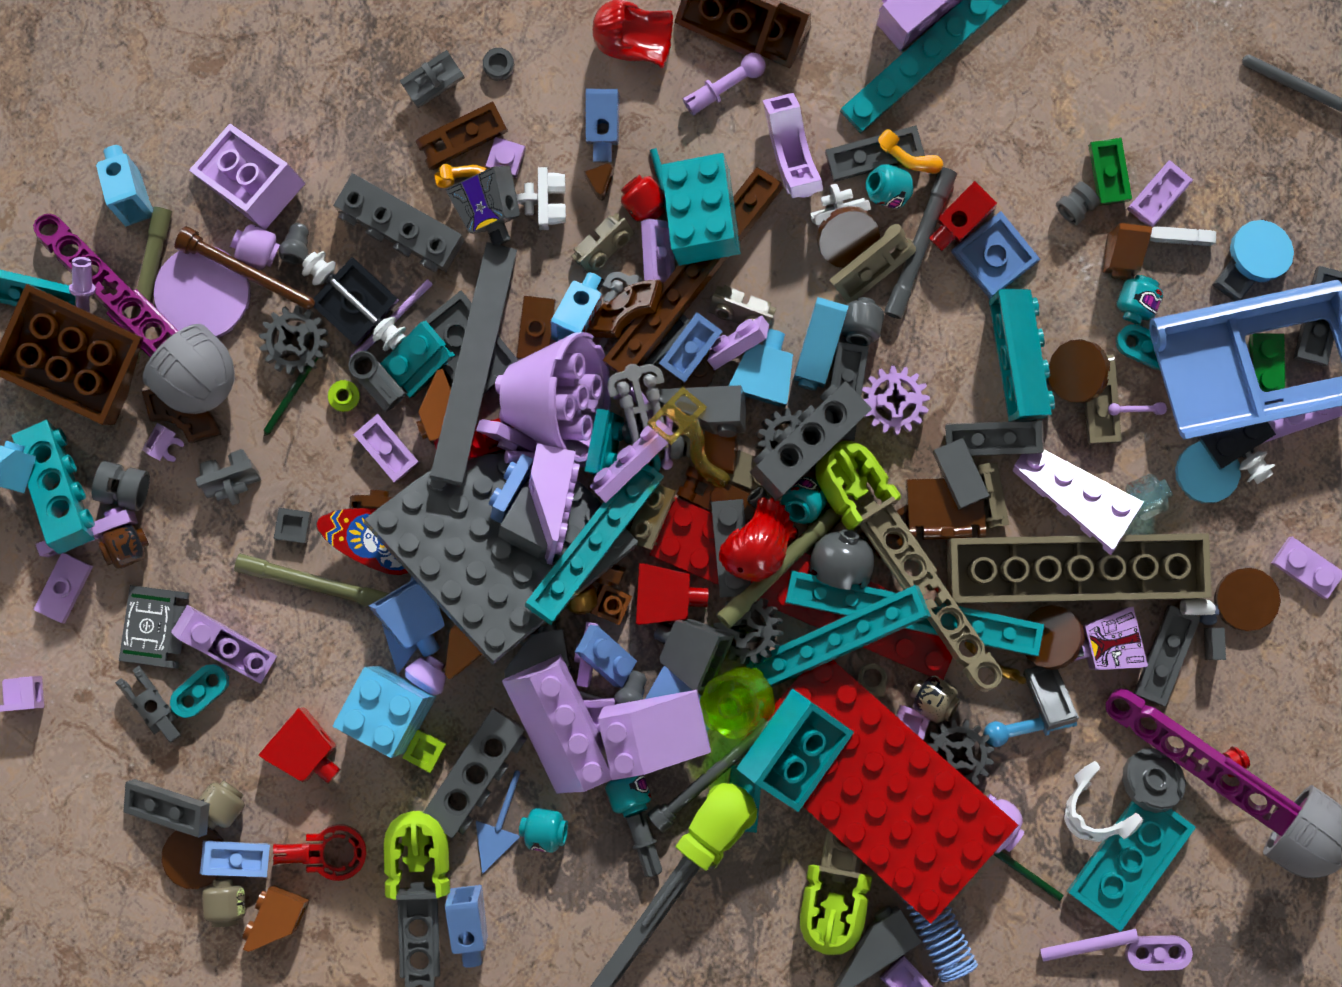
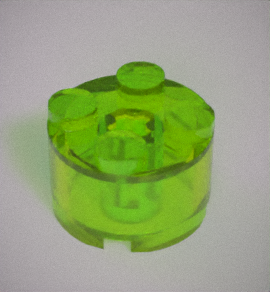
(737, 702)

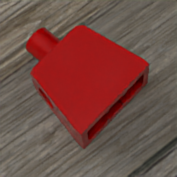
(973, 205)
(666, 595)
(302, 748)

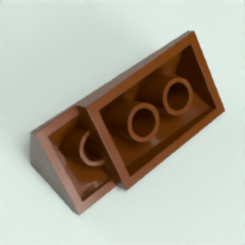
(749, 26)

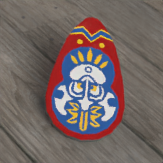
(350, 536)

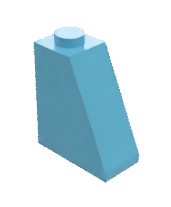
(820, 343)

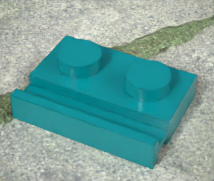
(417, 359)
(604, 441)

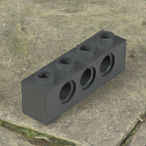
(848, 409)
(496, 726)

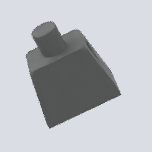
(693, 650)

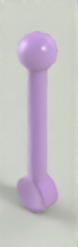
(1158, 408)
(666, 462)

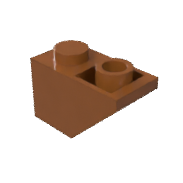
(277, 917)

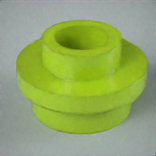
(350, 403)

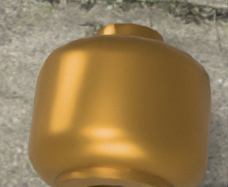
(584, 602)

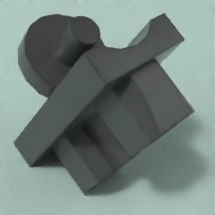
(432, 79)
(230, 480)

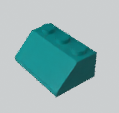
(795, 750)

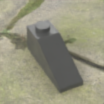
(724, 410)
(880, 945)

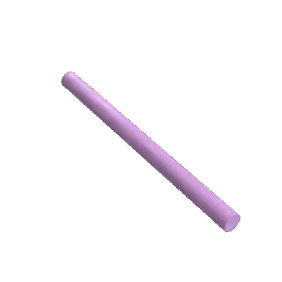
(399, 312)

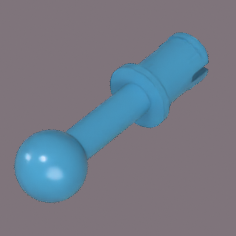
(1000, 733)

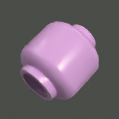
(255, 246)

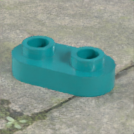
(1143, 350)
(200, 690)

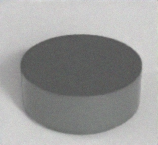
(498, 64)

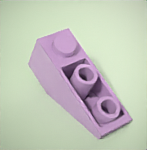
(223, 644)

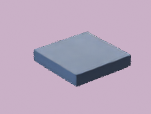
(995, 255)

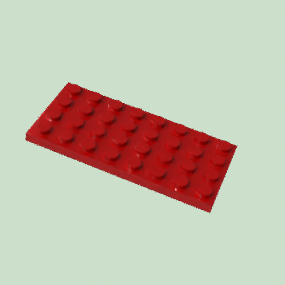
(899, 798)

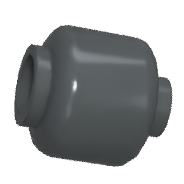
(863, 322)

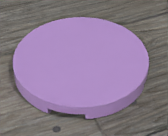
(200, 291)

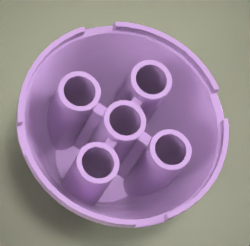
(557, 393)

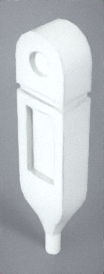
(1183, 236)

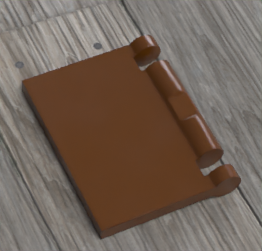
(935, 511)

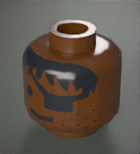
(123, 546)

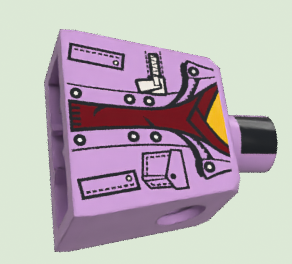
(1113, 642)

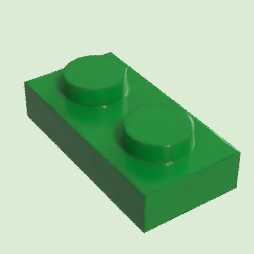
(1110, 171)
(1268, 360)

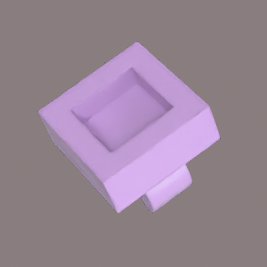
(159, 441)

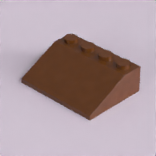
(69, 356)

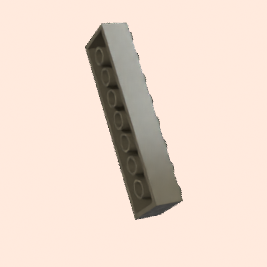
(1078, 568)

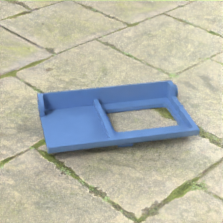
(1211, 369)

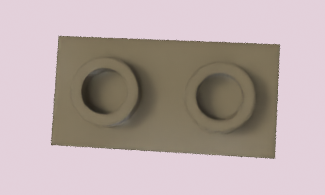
(613, 235)
(728, 306)
(995, 504)
(652, 516)

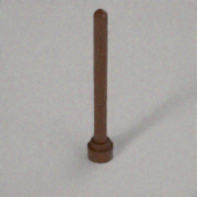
(190, 242)

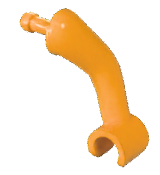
(929, 164)
(446, 176)

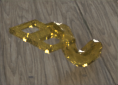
(690, 427)

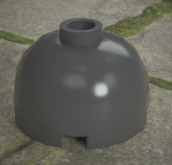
(842, 560)

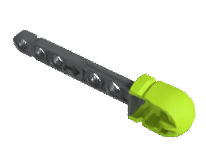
(713, 830)
(417, 901)

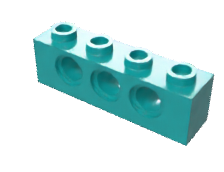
(76, 526)

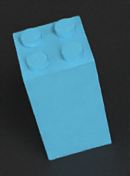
(384, 711)

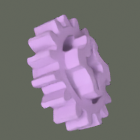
(908, 399)

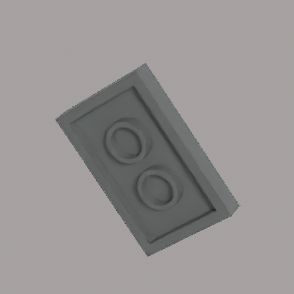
(450, 324)

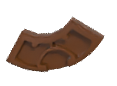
(619, 312)
(195, 426)

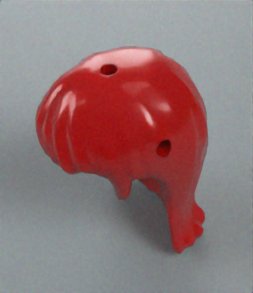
(633, 33)
(761, 544)

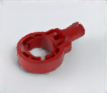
(301, 853)

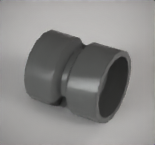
(115, 484)

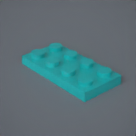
(1127, 869)

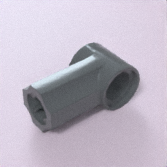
(377, 381)

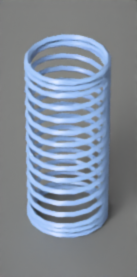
(946, 974)

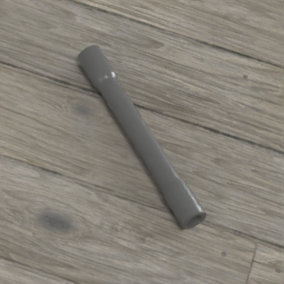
(938, 196)

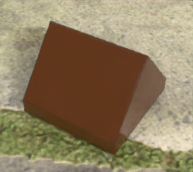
(600, 179)

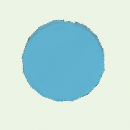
(1261, 251)
(1202, 478)

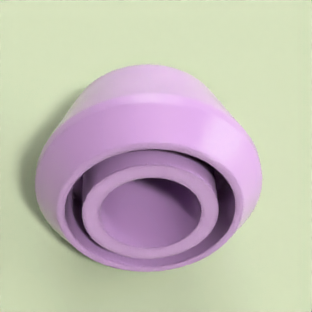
(427, 674)

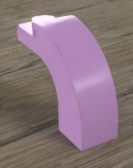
(791, 146)

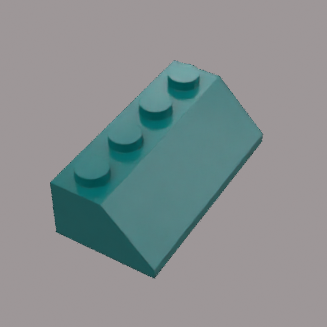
(1020, 355)

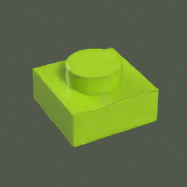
(424, 751)

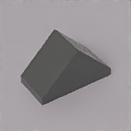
(522, 526)

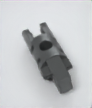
(162, 717)

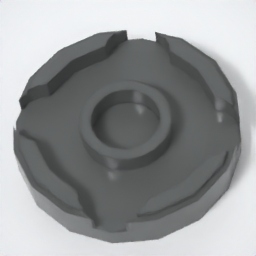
(1153, 780)

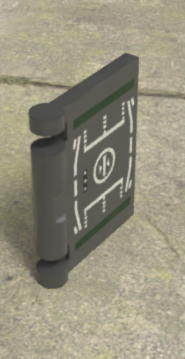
(148, 626)

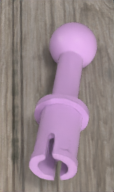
(751, 66)
(82, 282)

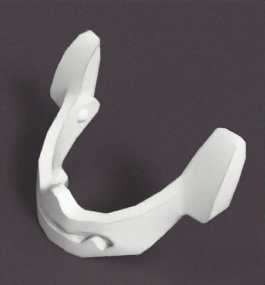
(1076, 822)

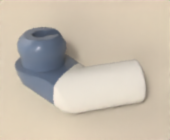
(1205, 608)

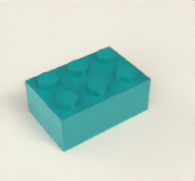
(700, 209)

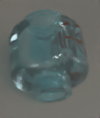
(1152, 493)

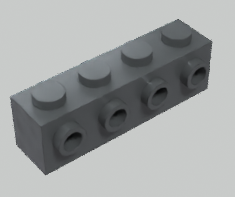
(399, 223)

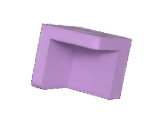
(22, 693)

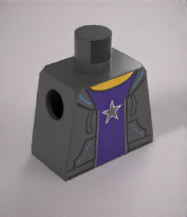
(487, 202)

